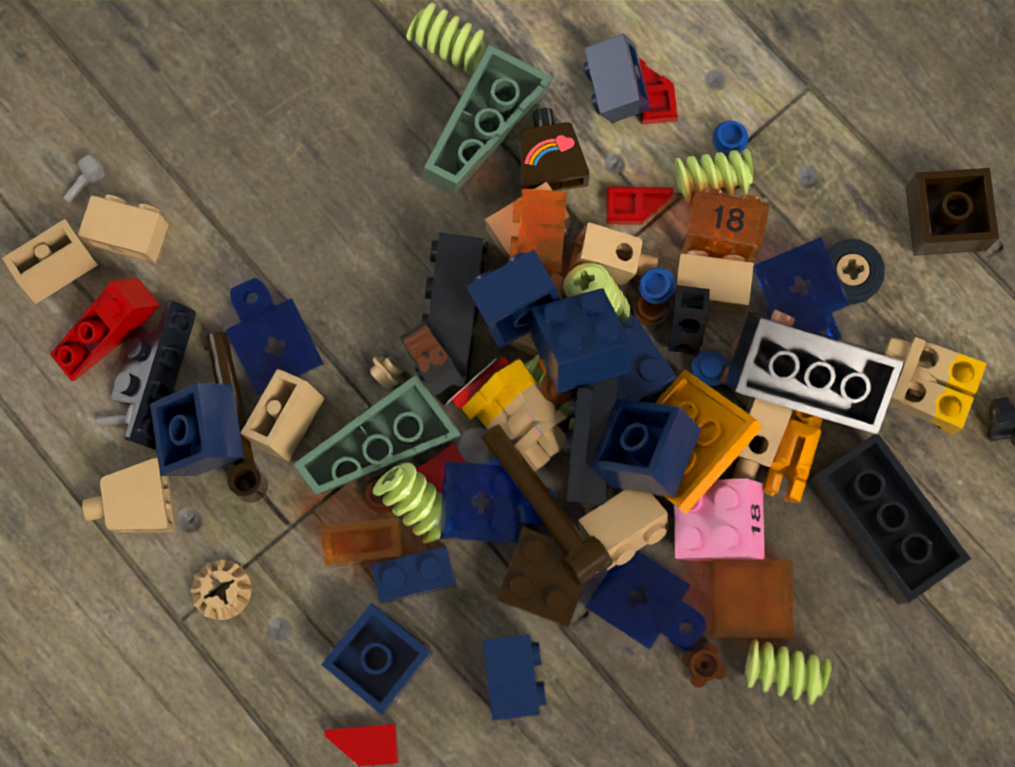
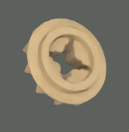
(237, 594)

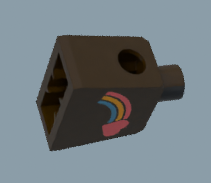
(552, 154)

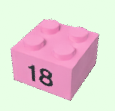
(723, 523)

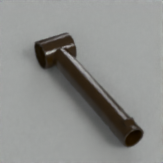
(224, 373)
(582, 556)

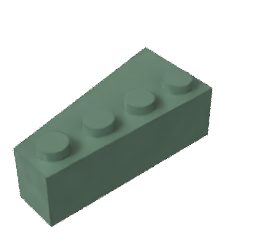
(487, 112)
(384, 435)

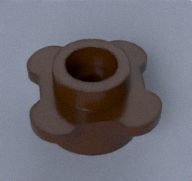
(709, 655)

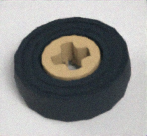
(862, 257)

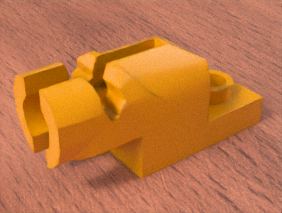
(794, 456)

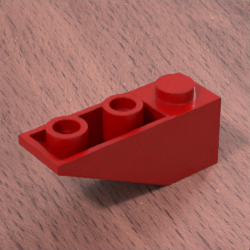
(104, 326)

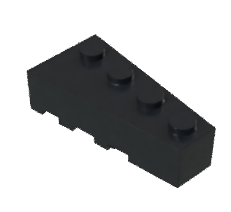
(451, 305)

